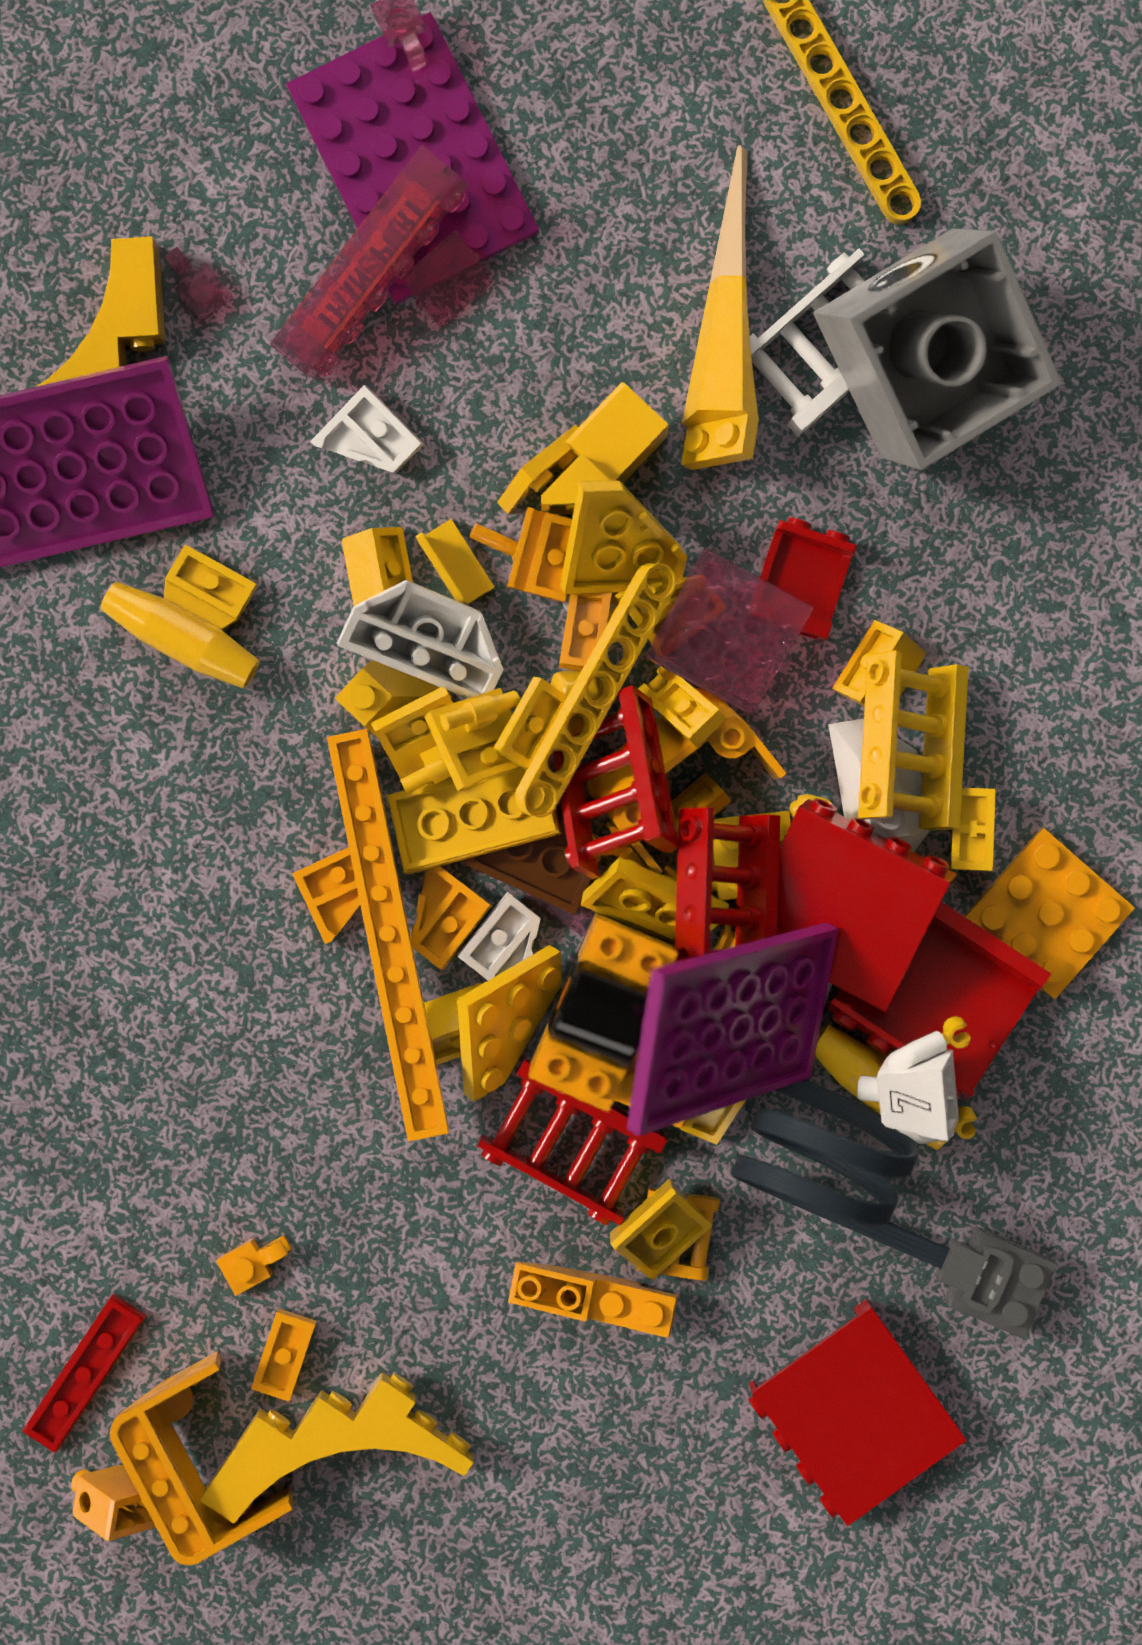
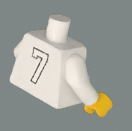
(920, 1088)

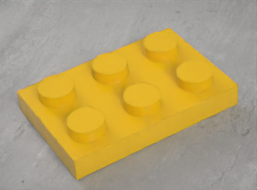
(638, 898)

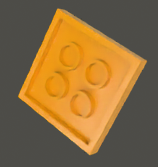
(1051, 909)

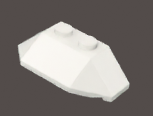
(425, 638)
(847, 751)

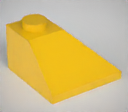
(379, 691)

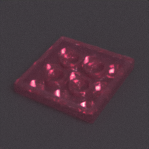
(728, 631)

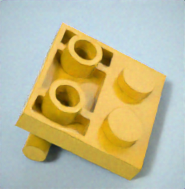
(468, 734)
(411, 743)

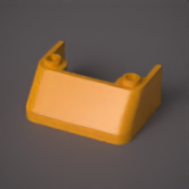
(729, 740)
(168, 1478)

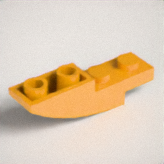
(593, 1297)

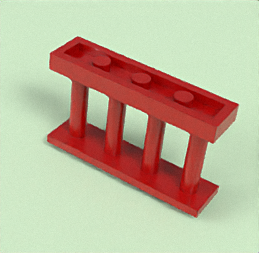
(647, 789)
(755, 879)
(604, 1123)

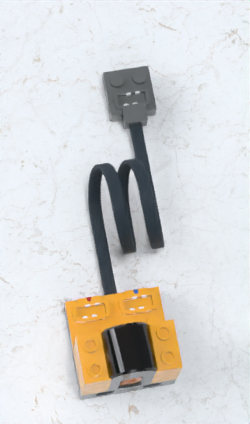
(593, 1055)

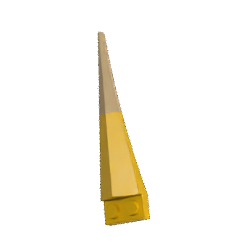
(721, 390)

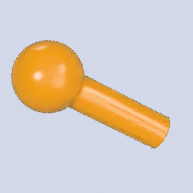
(494, 540)

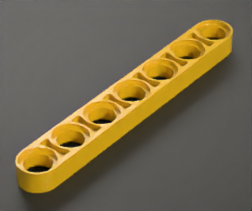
(845, 119)
(579, 701)

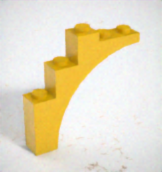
(129, 311)
(329, 1427)

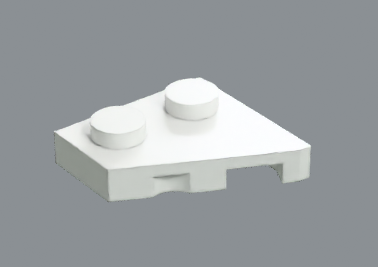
(369, 433)
(502, 938)

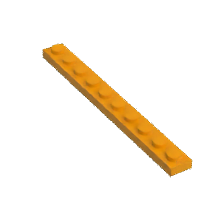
(388, 935)

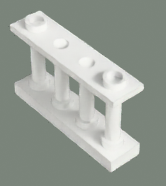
(805, 409)

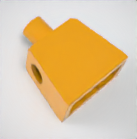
(109, 1503)

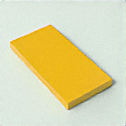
(449, 825)

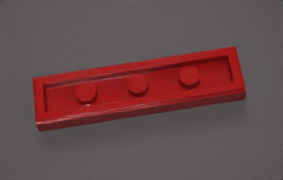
(84, 1373)

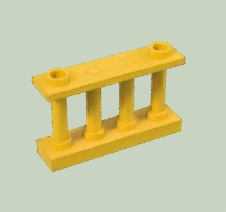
(943, 742)

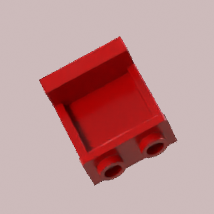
(809, 568)

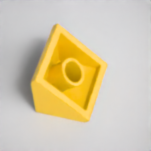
(619, 434)
(562, 494)
(659, 1230)

